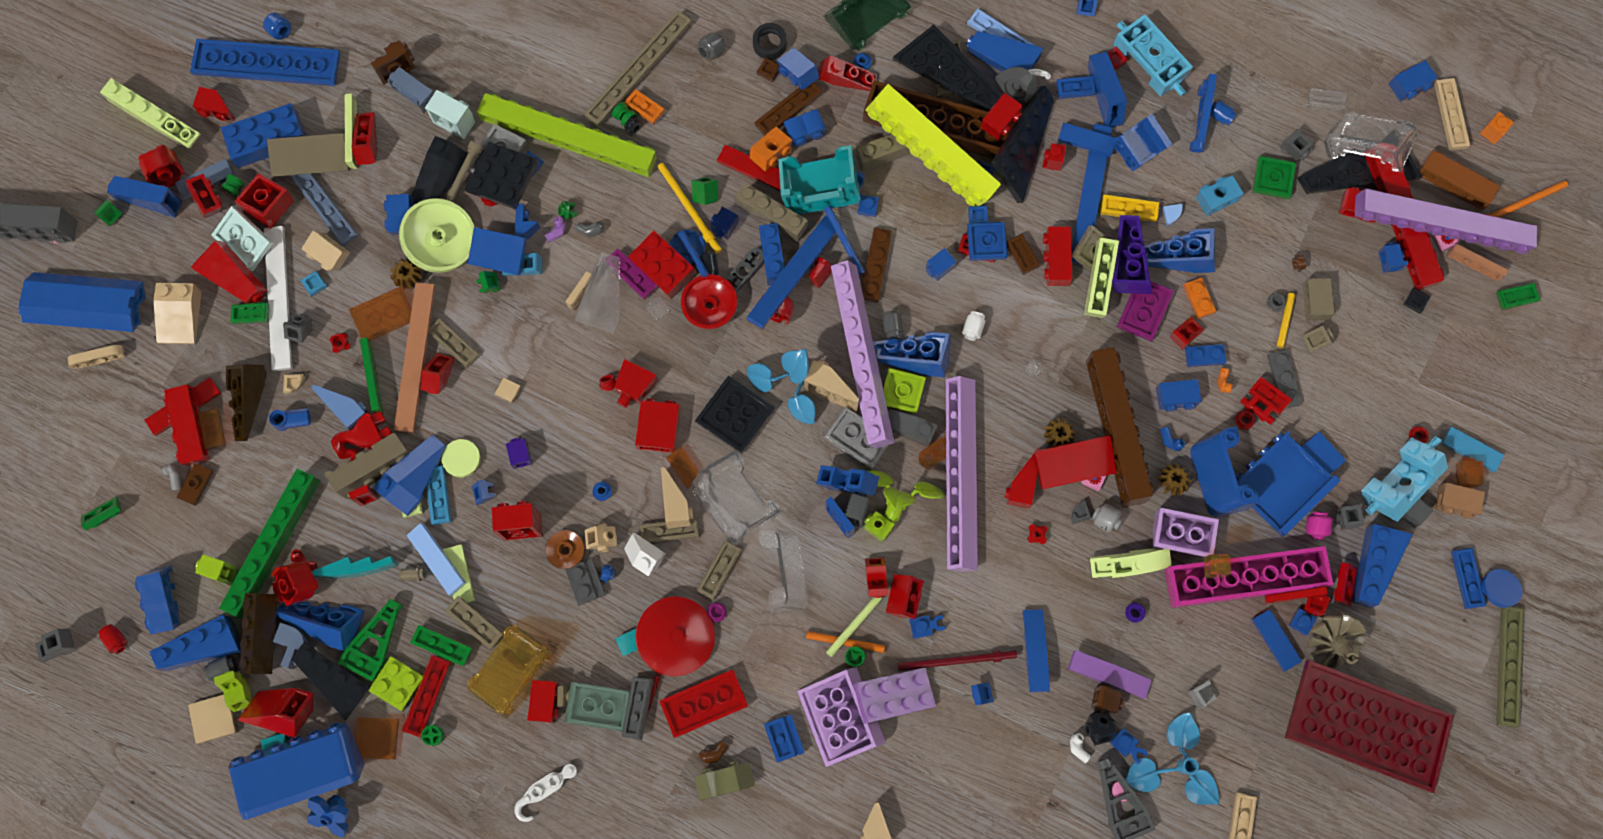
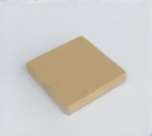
(211, 719)

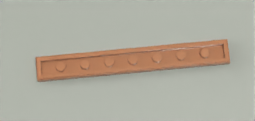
(414, 357)

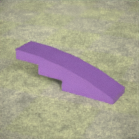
(1109, 674)

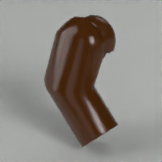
(713, 755)

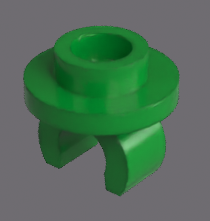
(564, 210)

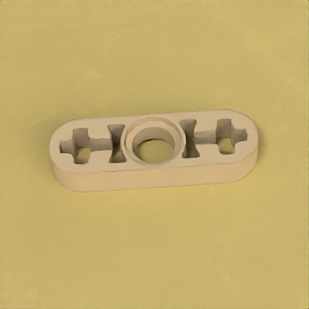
(96, 356)

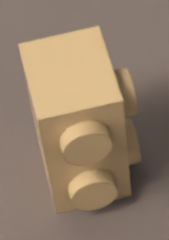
(325, 250)

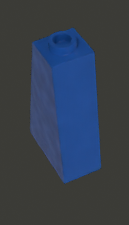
(1003, 52)
(1108, 90)
(145, 195)

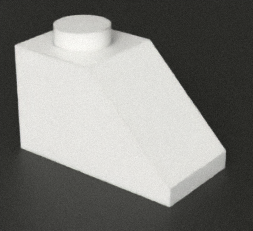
(643, 554)

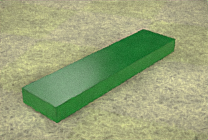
(371, 375)

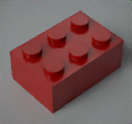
(662, 264)
(516, 521)

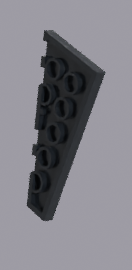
(942, 63)

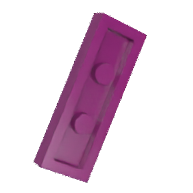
(634, 276)

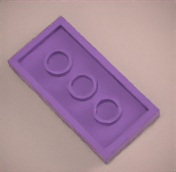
(894, 695)

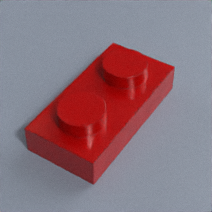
(1345, 585)

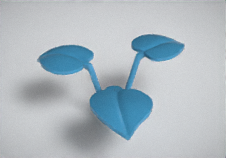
(797, 366)
(1186, 735)

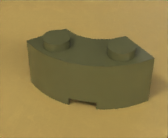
(724, 781)

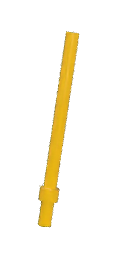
(708, 236)

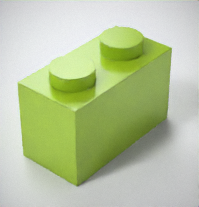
(216, 569)

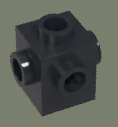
(1101, 727)

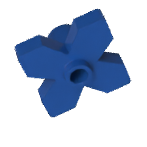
(329, 814)

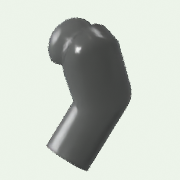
(591, 230)

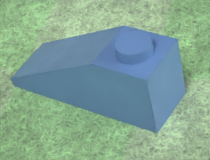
(343, 407)

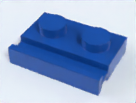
(784, 738)

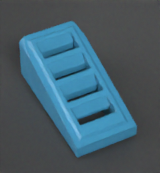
(534, 265)

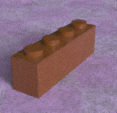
(1458, 180)

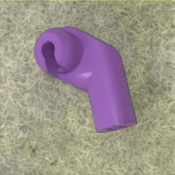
(558, 231)

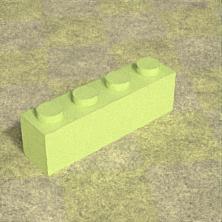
(1101, 277)

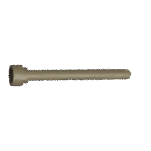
(473, 150)

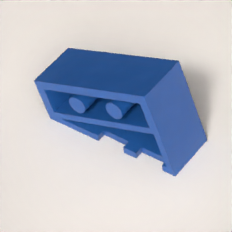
(157, 600)

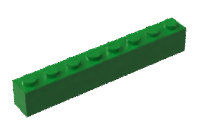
(270, 541)

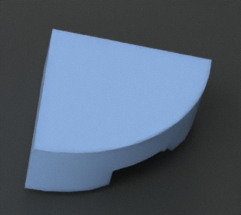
(1172, 213)

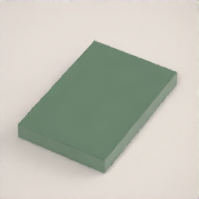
(597, 706)

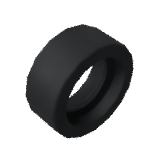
(766, 29)

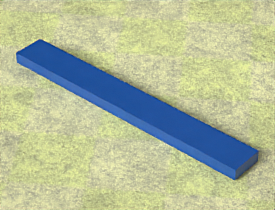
(1090, 191)
(792, 273)

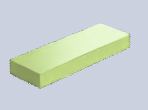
(458, 559)

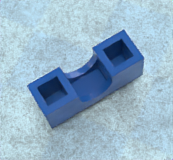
(771, 251)
(847, 481)

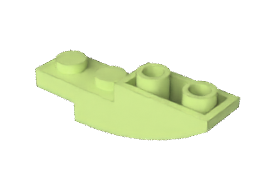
(1130, 563)

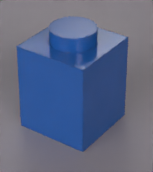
(940, 264)

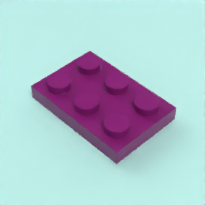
(1145, 312)

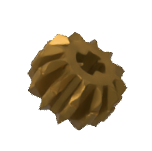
(400, 270)
(1052, 432)
(1174, 472)

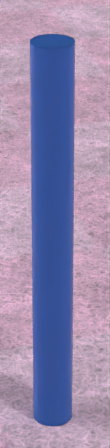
(844, 240)

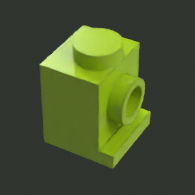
(882, 532)

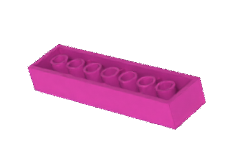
(1249, 577)

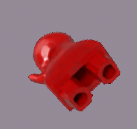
(362, 435)

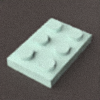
(242, 237)

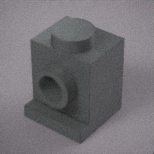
(1297, 145)
(301, 323)
(1347, 519)

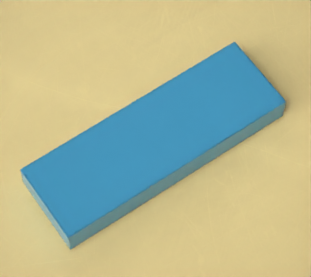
(1471, 448)
(438, 497)

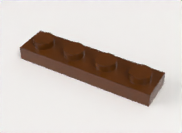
(788, 108)
(876, 264)

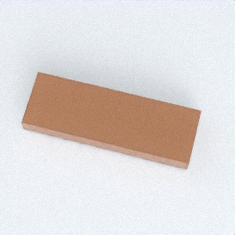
(1477, 262)

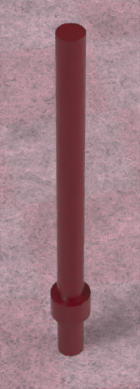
(995, 656)

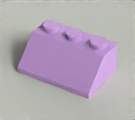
(1184, 532)

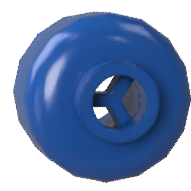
(277, 26)

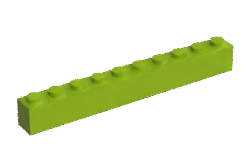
(567, 134)

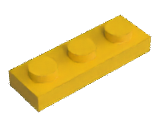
(1119, 206)

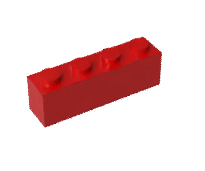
(185, 425)

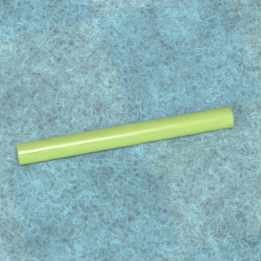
(853, 626)

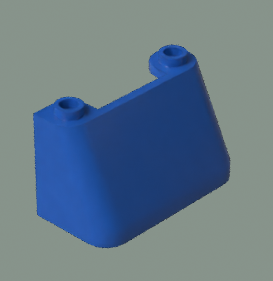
(1217, 475)

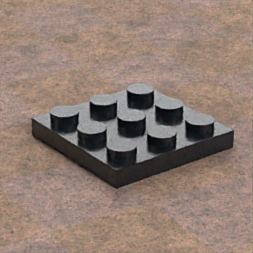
(502, 175)
(734, 414)

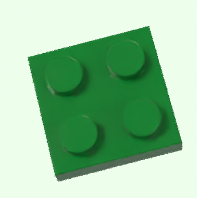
(1274, 177)

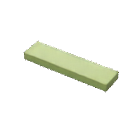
(350, 115)

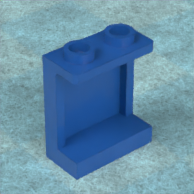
(1141, 142)

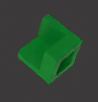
(705, 190)

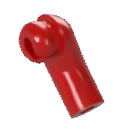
(297, 555)

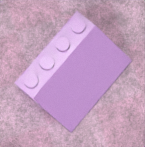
(837, 719)

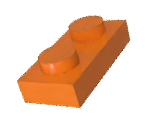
(644, 106)
(1199, 298)

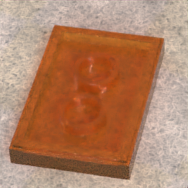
(382, 314)

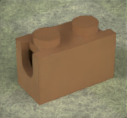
(1459, 500)

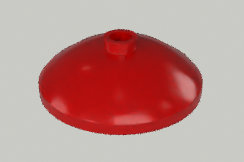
(707, 291)

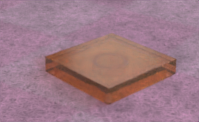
(377, 737)

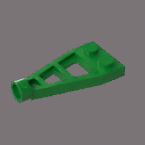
(360, 662)

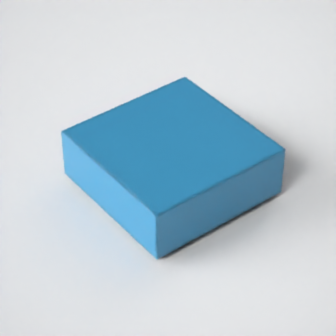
(314, 283)

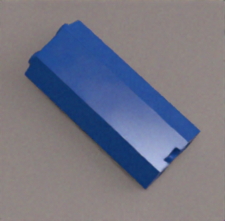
(81, 301)

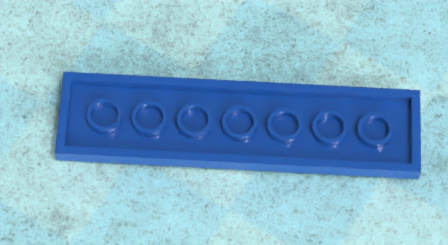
(265, 62)

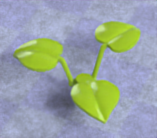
(898, 500)

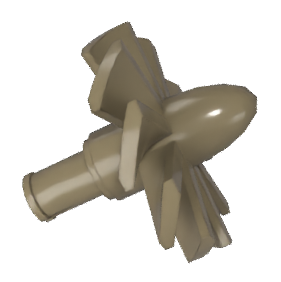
(1342, 636)

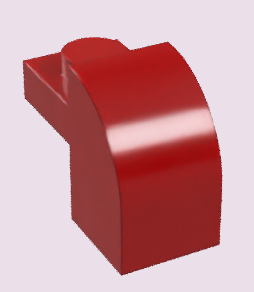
(876, 577)

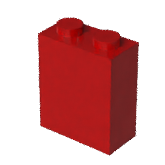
(657, 425)

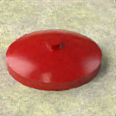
(675, 636)

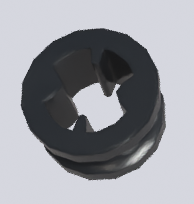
(633, 125)

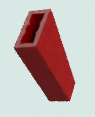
(229, 272)

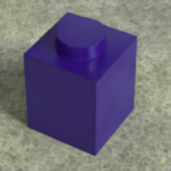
(518, 453)

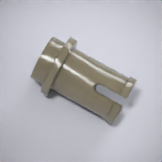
(412, 574)

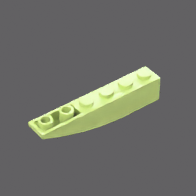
(149, 113)

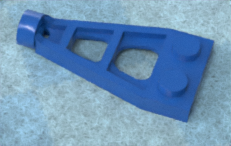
(1206, 94)

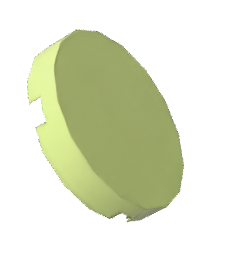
(461, 458)

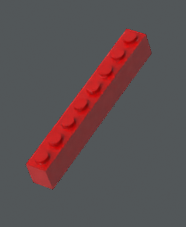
(1416, 245)

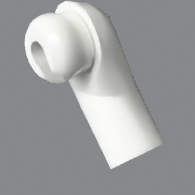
(1076, 747)

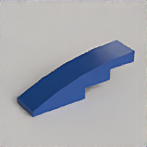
(1036, 651)

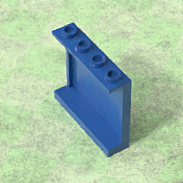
(1286, 483)

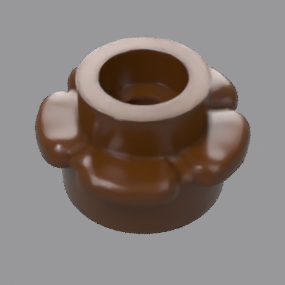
(1299, 262)

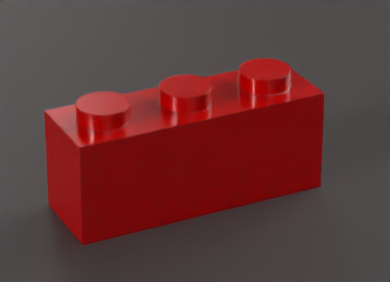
(1057, 256)

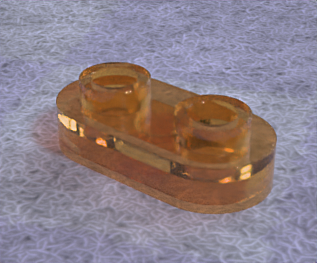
(935, 451)

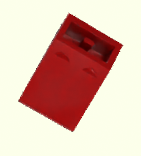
(279, 710)

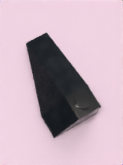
(438, 170)

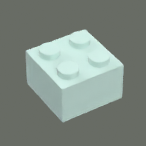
(450, 114)

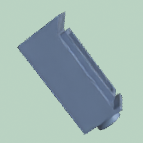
(410, 88)

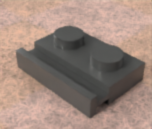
(585, 582)

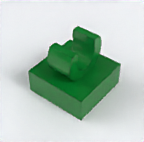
(108, 213)
(489, 282)

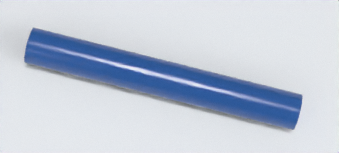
(693, 254)

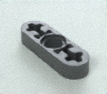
(743, 263)

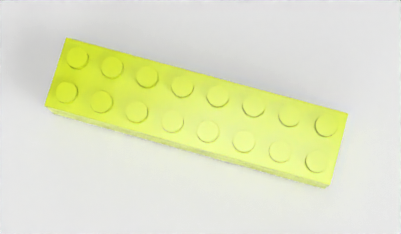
(932, 146)

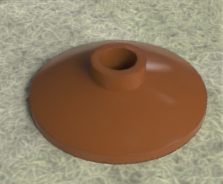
(562, 540)

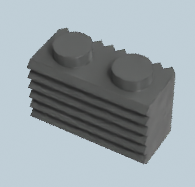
(857, 509)

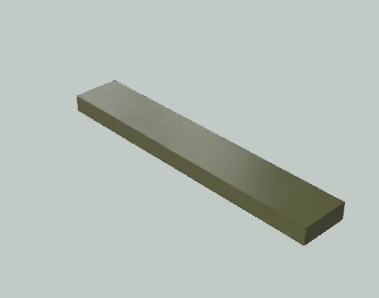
(1510, 667)

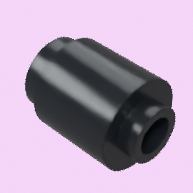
(710, 262)

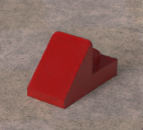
(1186, 333)

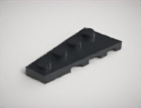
(335, 683)

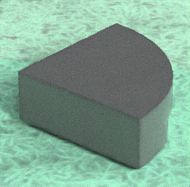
(1080, 513)

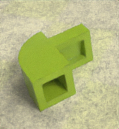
(235, 690)

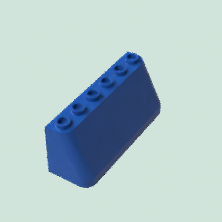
(295, 770)

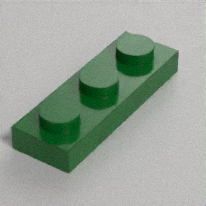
(441, 645)

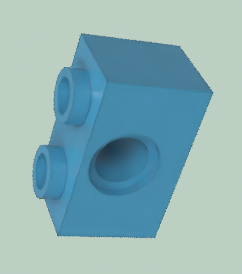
(1211, 202)

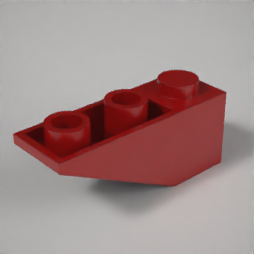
(845, 74)

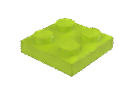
(903, 390)
(396, 683)

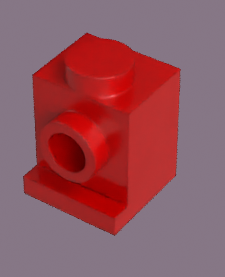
(1054, 157)

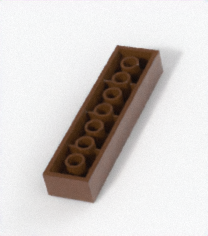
(953, 119)
(1118, 422)

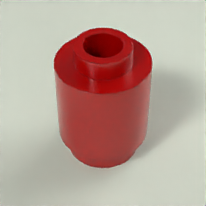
(112, 639)

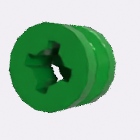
(232, 184)
(428, 735)

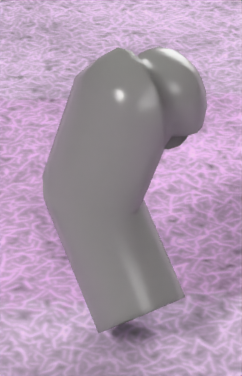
(174, 476)

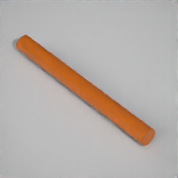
(849, 642)

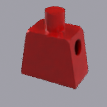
(633, 383)

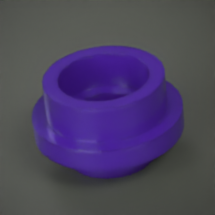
(1140, 609)

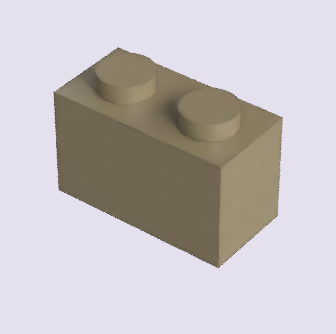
(1318, 299)

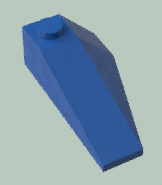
(1186, 253)
(920, 354)
(327, 624)

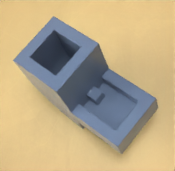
(293, 639)

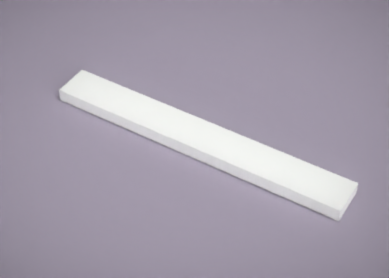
(278, 299)

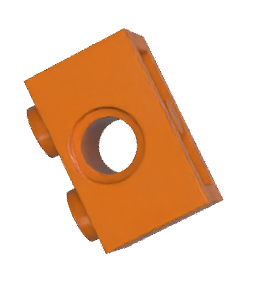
(770, 149)

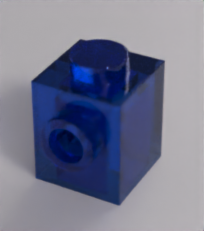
(724, 223)

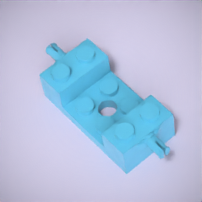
(1166, 68)
(1419, 465)

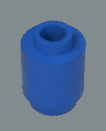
(1222, 112)

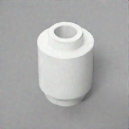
(974, 326)

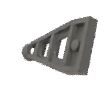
(1130, 827)

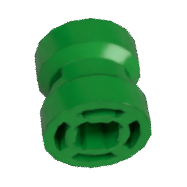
(622, 113)
(854, 657)

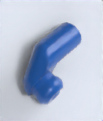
(1169, 441)

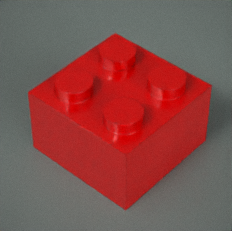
(264, 200)

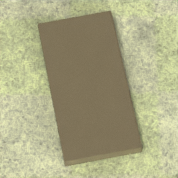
(307, 155)

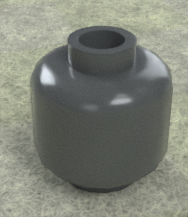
(711, 46)

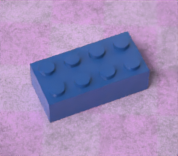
(248, 137)

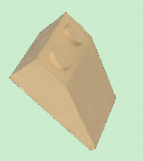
(176, 312)
(828, 385)

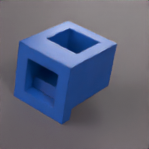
(1392, 258)

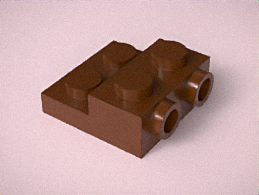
(397, 56)

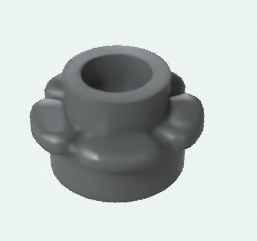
(1276, 297)

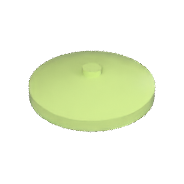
(436, 235)

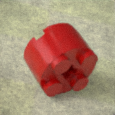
(161, 166)
(294, 583)

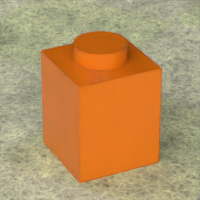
(1496, 127)

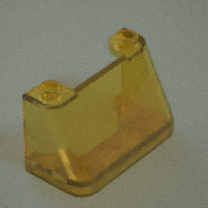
(509, 670)

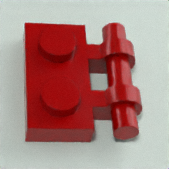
(1270, 397)

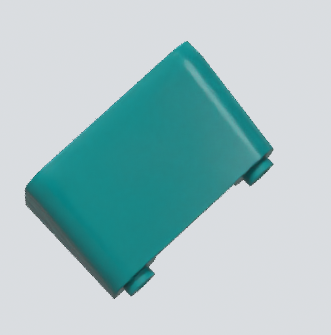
(819, 183)

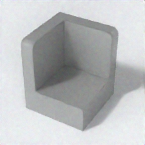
(1202, 694)

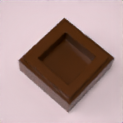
(768, 69)

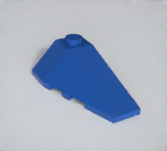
(407, 479)

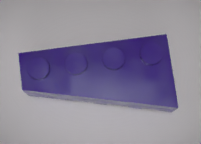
(1131, 265)

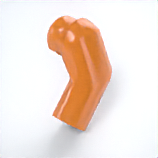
(1222, 381)

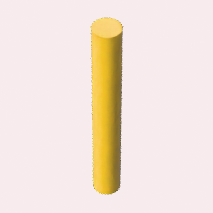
(1286, 320)

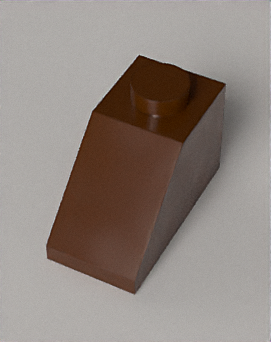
(1107, 699)

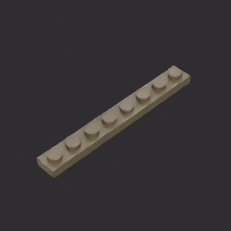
(637, 68)

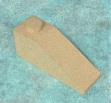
(675, 504)

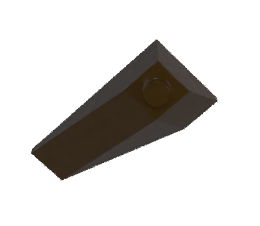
(246, 388)

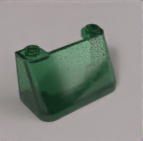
(862, 18)

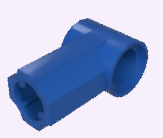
(291, 419)

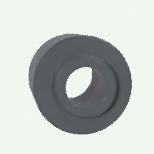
(892, 325)
(219, 666)

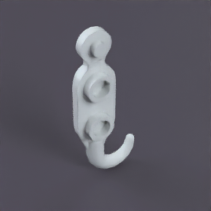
(543, 789)

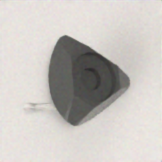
(1020, 83)

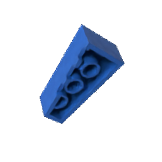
(1378, 561)
(199, 645)

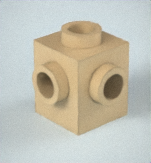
(600, 537)

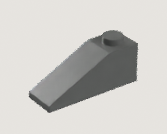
(912, 427)

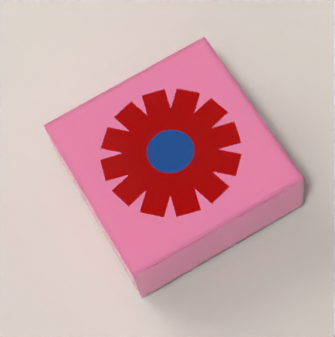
(1444, 242)
(1094, 483)

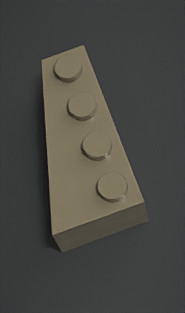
(367, 465)

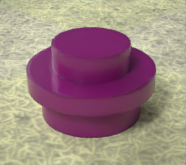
(717, 612)

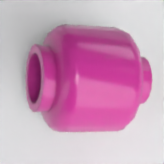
(1319, 525)

